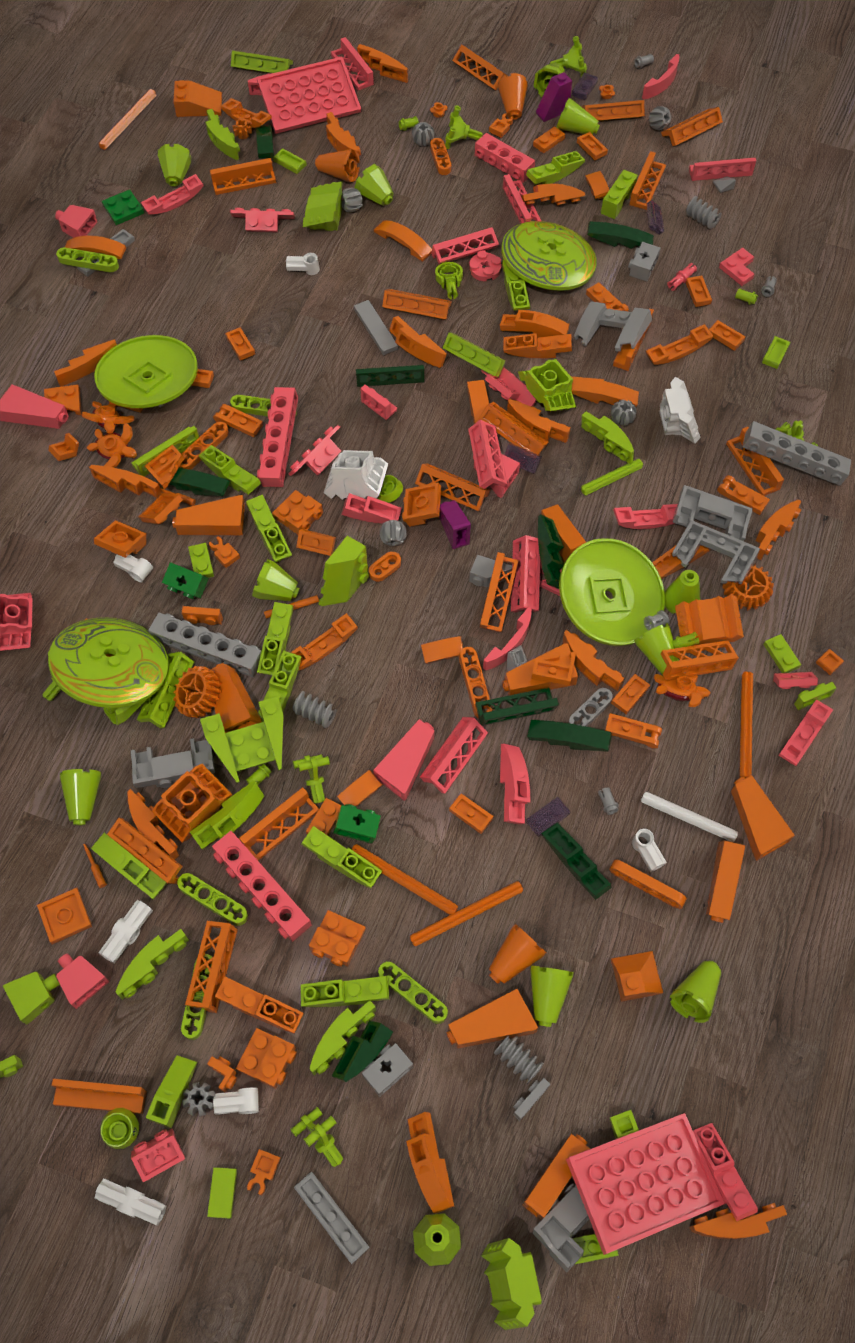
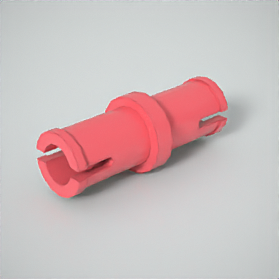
(681, 276)

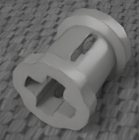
(656, 620)

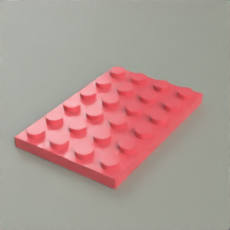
(307, 93)
(644, 1183)

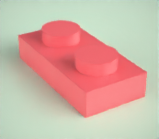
(800, 679)

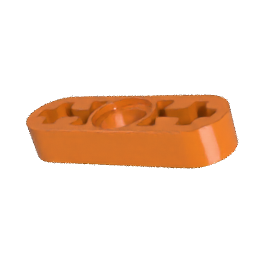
(441, 151)

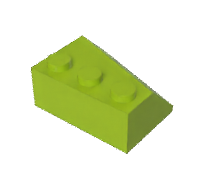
(344, 572)

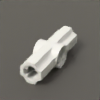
(125, 931)
(130, 1201)

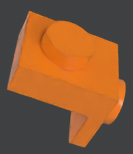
(65, 449)
(222, 1066)

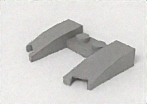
(596, 314)
(741, 552)

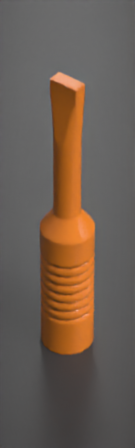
(186, 499)
(95, 869)

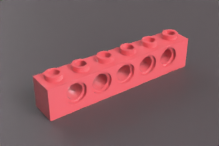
(280, 424)
(232, 845)

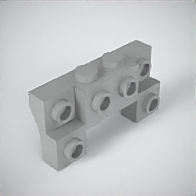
(712, 510)
(169, 768)
(559, 1227)

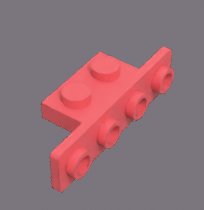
(262, 220)
(510, 387)
(320, 456)

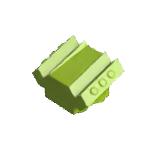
(324, 207)
(550, 385)
(512, 1283)

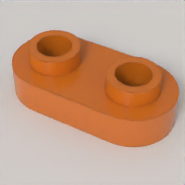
(382, 566)

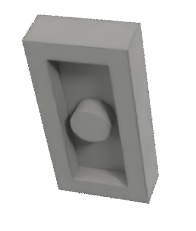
(524, 1105)

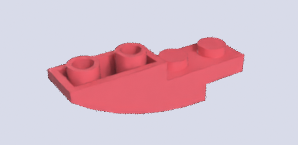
(516, 780)
(724, 1173)

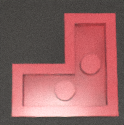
(736, 266)

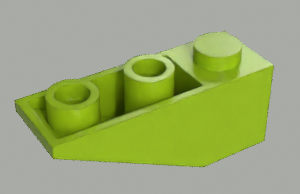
(171, 1091)

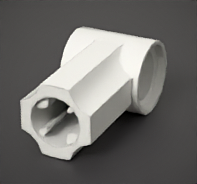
(307, 263)
(137, 568)
(649, 851)
(243, 1101)

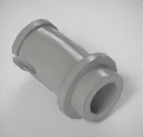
(640, 61)
(768, 289)
(608, 801)

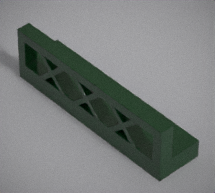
(390, 375)
(516, 710)

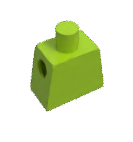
(31, 995)

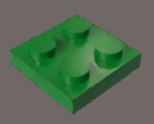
(123, 207)

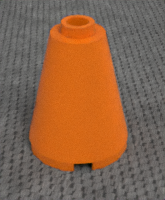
(513, 94)
(339, 164)
(515, 955)

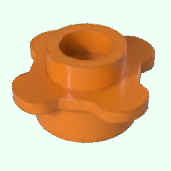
(607, 91)
(438, 110)

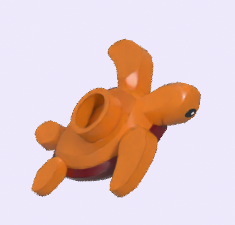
(107, 416)
(113, 445)
(682, 689)

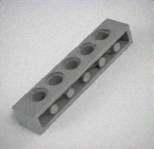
(797, 453)
(211, 652)

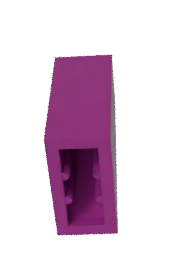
(555, 97)
(455, 524)

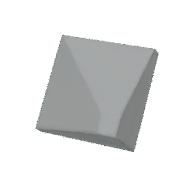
(724, 184)
(515, 658)

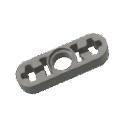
(592, 701)

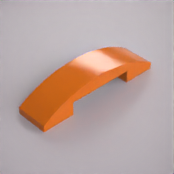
(235, 110)
(406, 237)
(97, 245)
(680, 348)
(327, 642)

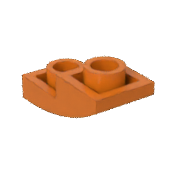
(597, 184)
(442, 649)
(360, 789)

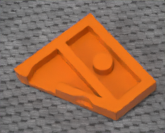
(67, 396)
(165, 465)
(554, 668)

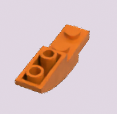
(339, 138)
(556, 192)
(534, 322)
(417, 345)
(533, 347)
(543, 426)
(777, 526)
(589, 666)
(148, 823)
(259, 1005)
(427, 1165)
(726, 1226)

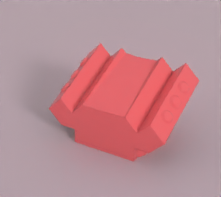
(15, 621)

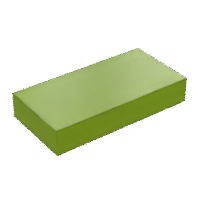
(289, 161)
(776, 352)
(222, 1193)

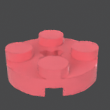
(485, 259)

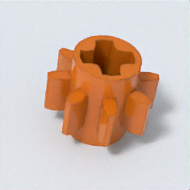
(242, 129)

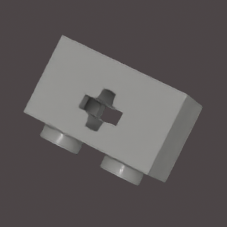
(644, 261)
(399, 1067)

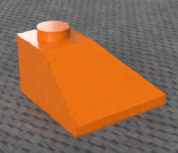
(636, 976)

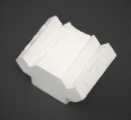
(677, 412)
(356, 474)

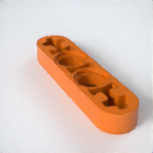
(200, 445)
(472, 683)
(648, 884)

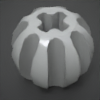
(660, 118)
(423, 134)
(351, 199)
(623, 412)
(393, 532)
(195, 1093)

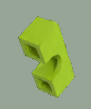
(618, 192)

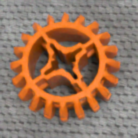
(759, 589)
(197, 692)

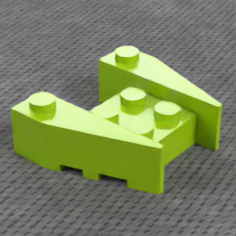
(248, 745)

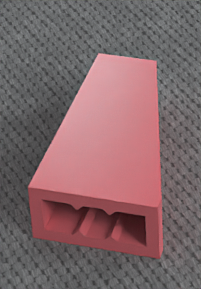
(31, 409)
(405, 760)

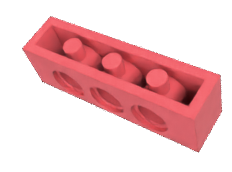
(503, 157)

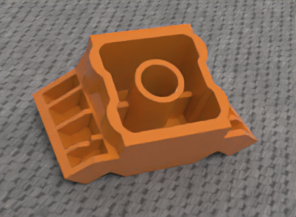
(711, 619)
(190, 801)

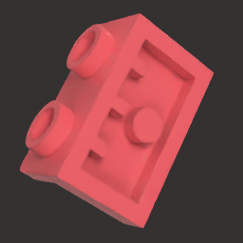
(377, 402)
(157, 1154)

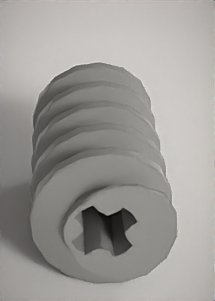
(702, 213)
(313, 710)
(518, 1058)

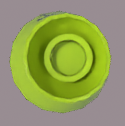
(390, 489)
(119, 1128)

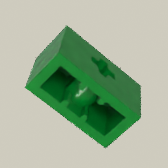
(176, 575)
(347, 827)

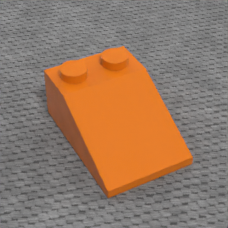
(195, 99)

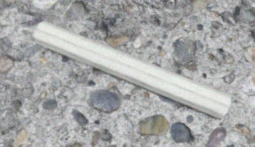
(689, 816)

